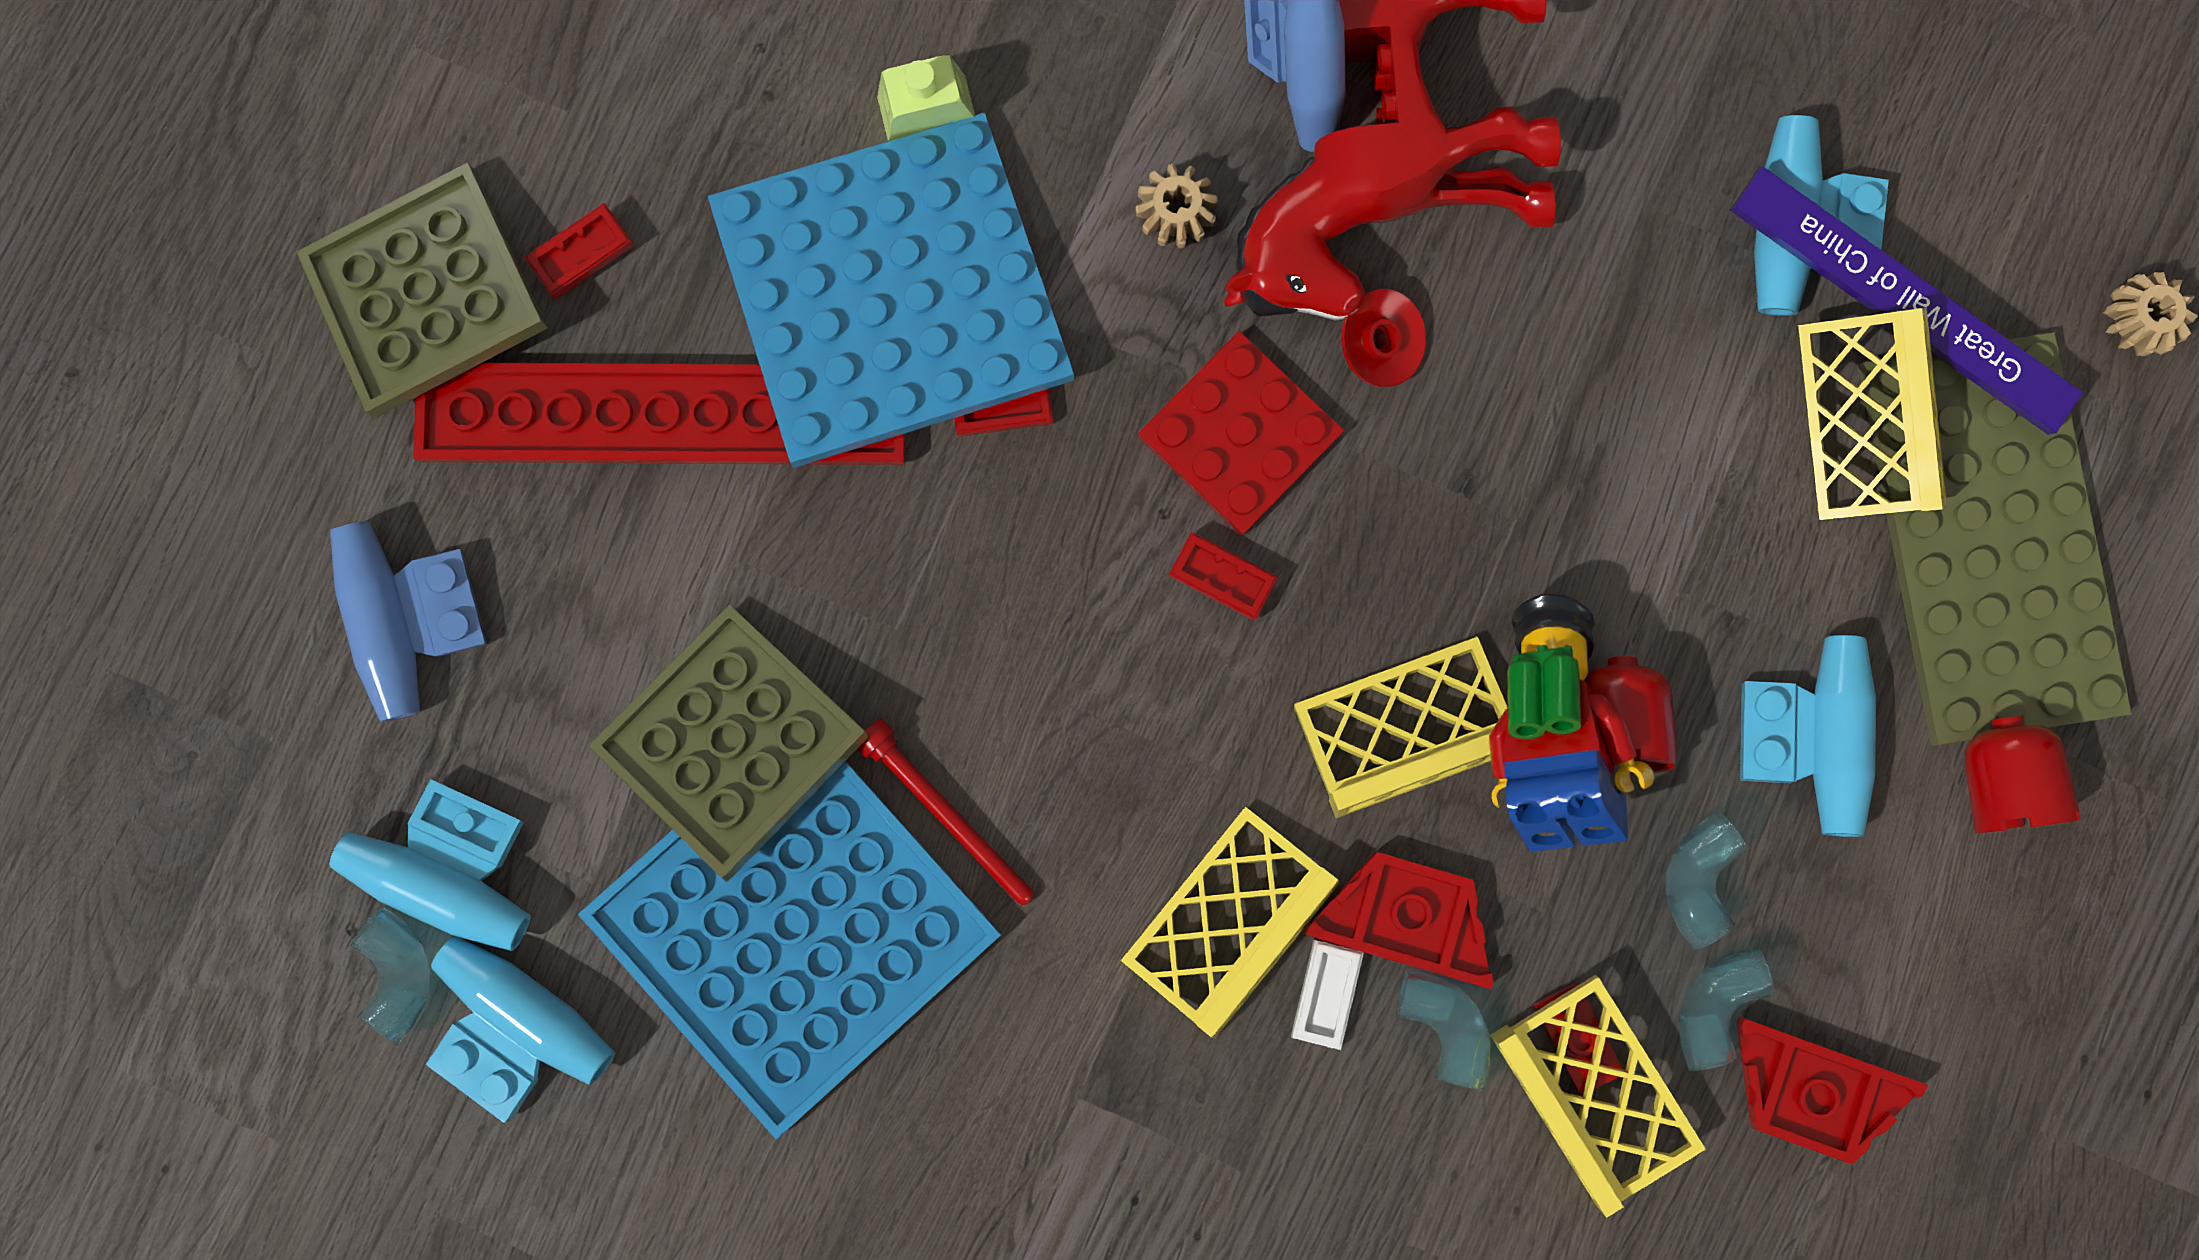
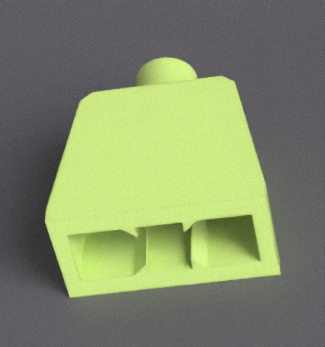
(923, 96)

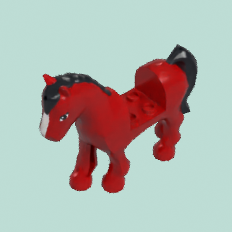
(1385, 168)

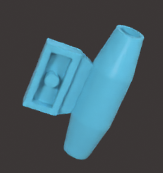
(1848, 197)
(1823, 734)
(441, 872)
(512, 1028)

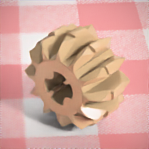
(1188, 218)
(2167, 309)

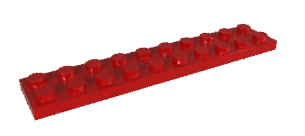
(612, 417)

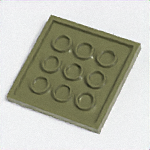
(421, 290)
(728, 742)

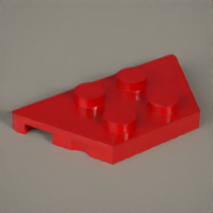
(1409, 918)
(1818, 1093)

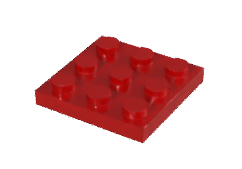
(1240, 433)

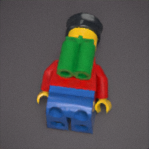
(1560, 738)

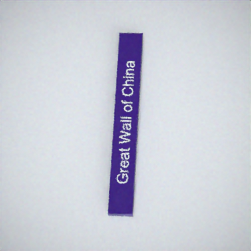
(1890, 287)

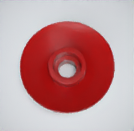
(1399, 338)

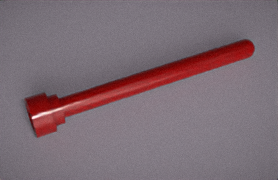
(881, 746)

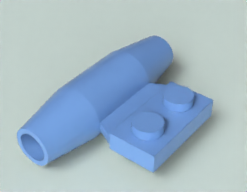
(1306, 49)
(392, 616)

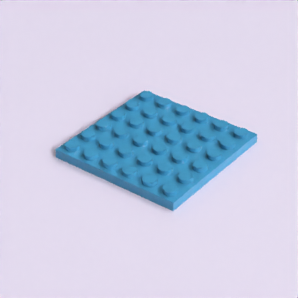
(889, 289)
(801, 952)

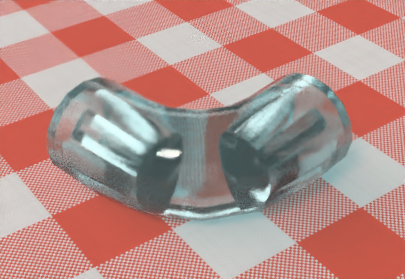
(1693, 879)
(401, 971)
(1711, 1003)
(1455, 1020)

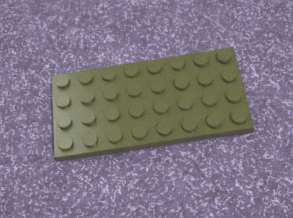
(2006, 576)

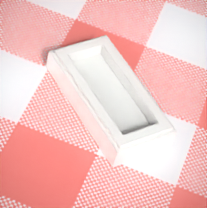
(1327, 994)

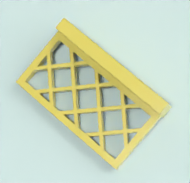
(1918, 413)
(1411, 770)
(1265, 948)
(1569, 1127)

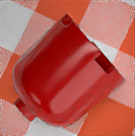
(1645, 704)
(2018, 775)

